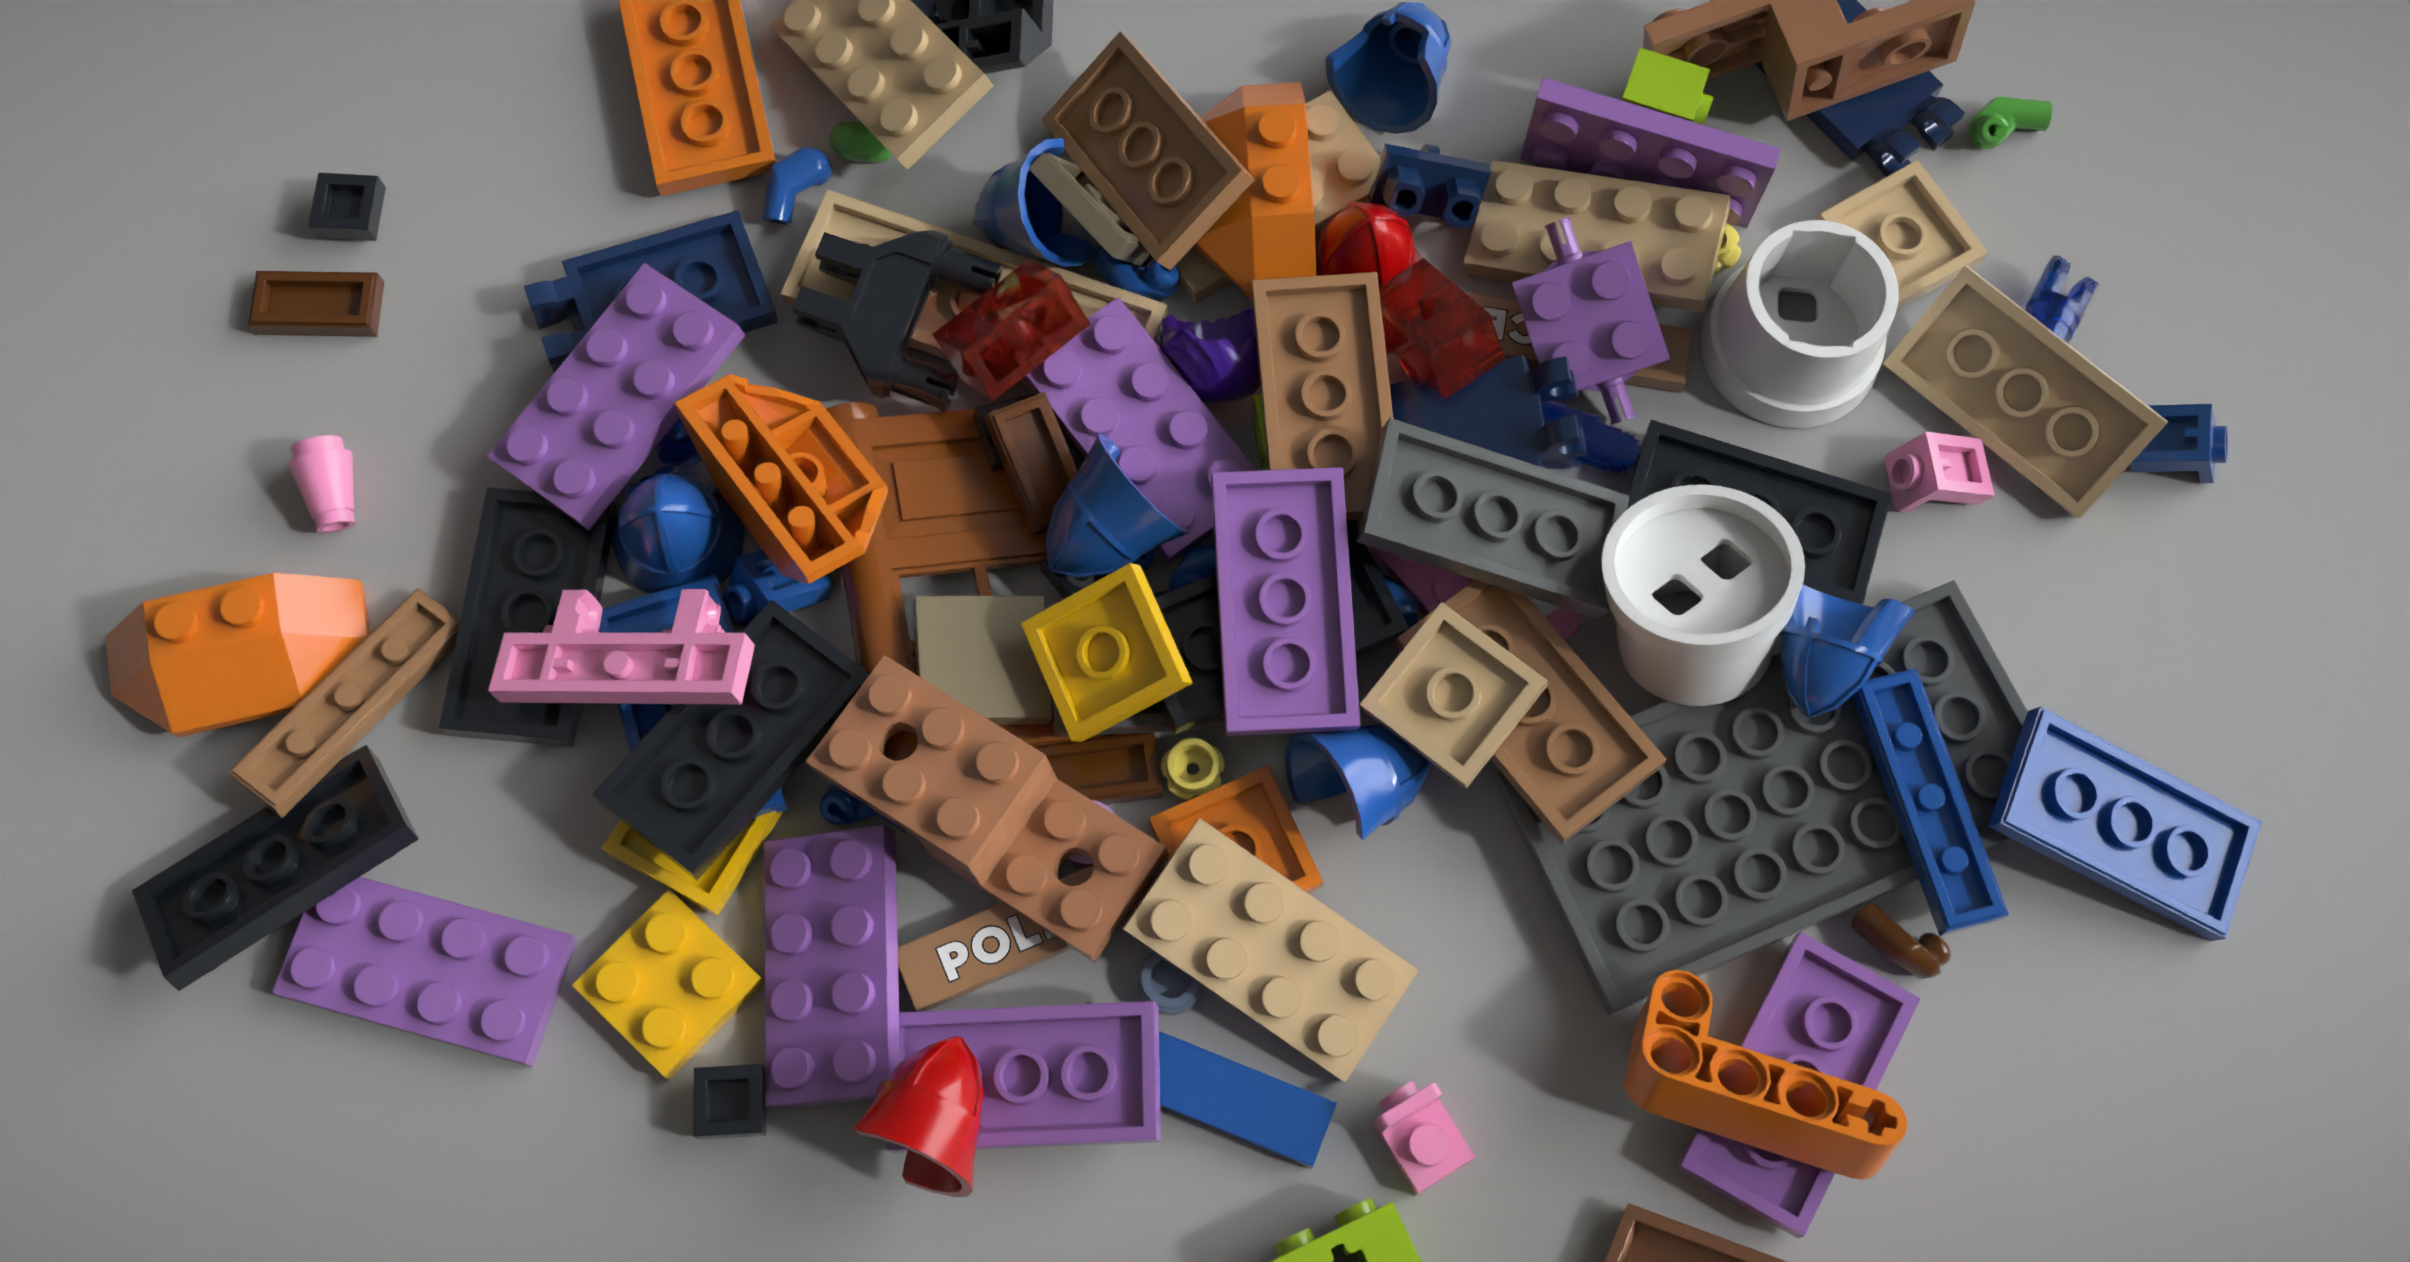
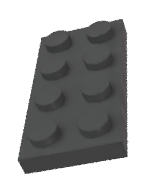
(1490, 517)

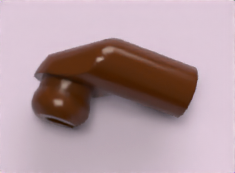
(1894, 943)

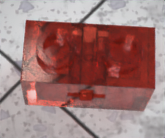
(1011, 329)
(1437, 329)

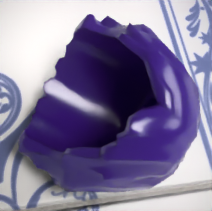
(1214, 357)

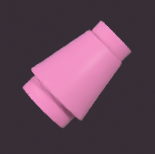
(325, 481)

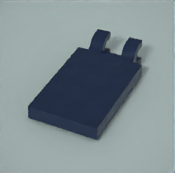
(1876, 118)
(703, 257)
(1500, 410)

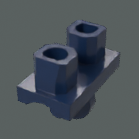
(1430, 184)

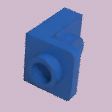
(2185, 443)
(758, 581)

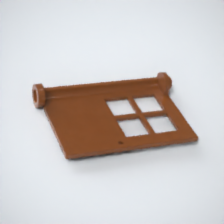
(938, 518)

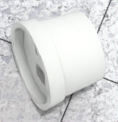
(1798, 369)
(1728, 553)

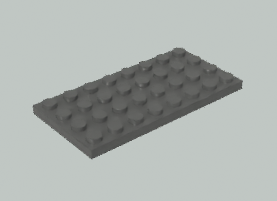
(1766, 814)

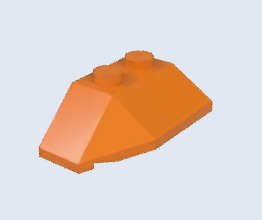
(1272, 222)
(786, 474)
(234, 649)

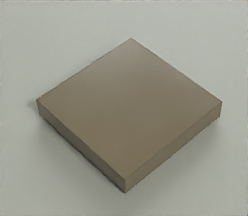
(1090, 208)
(982, 655)

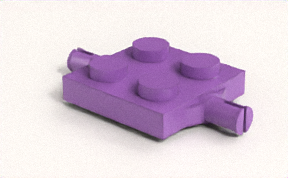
(1595, 315)

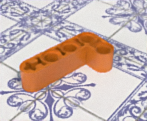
(1838, 1121)

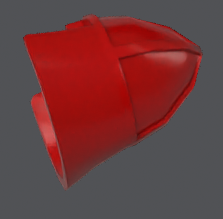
(1365, 241)
(935, 1113)

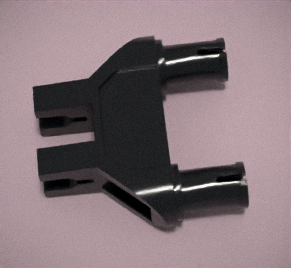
(887, 305)

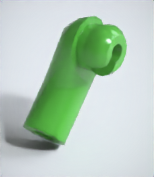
(2006, 114)
(857, 143)

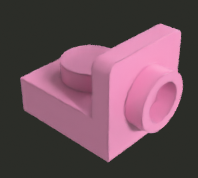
(1939, 470)
(1421, 1136)

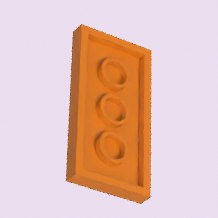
(697, 92)

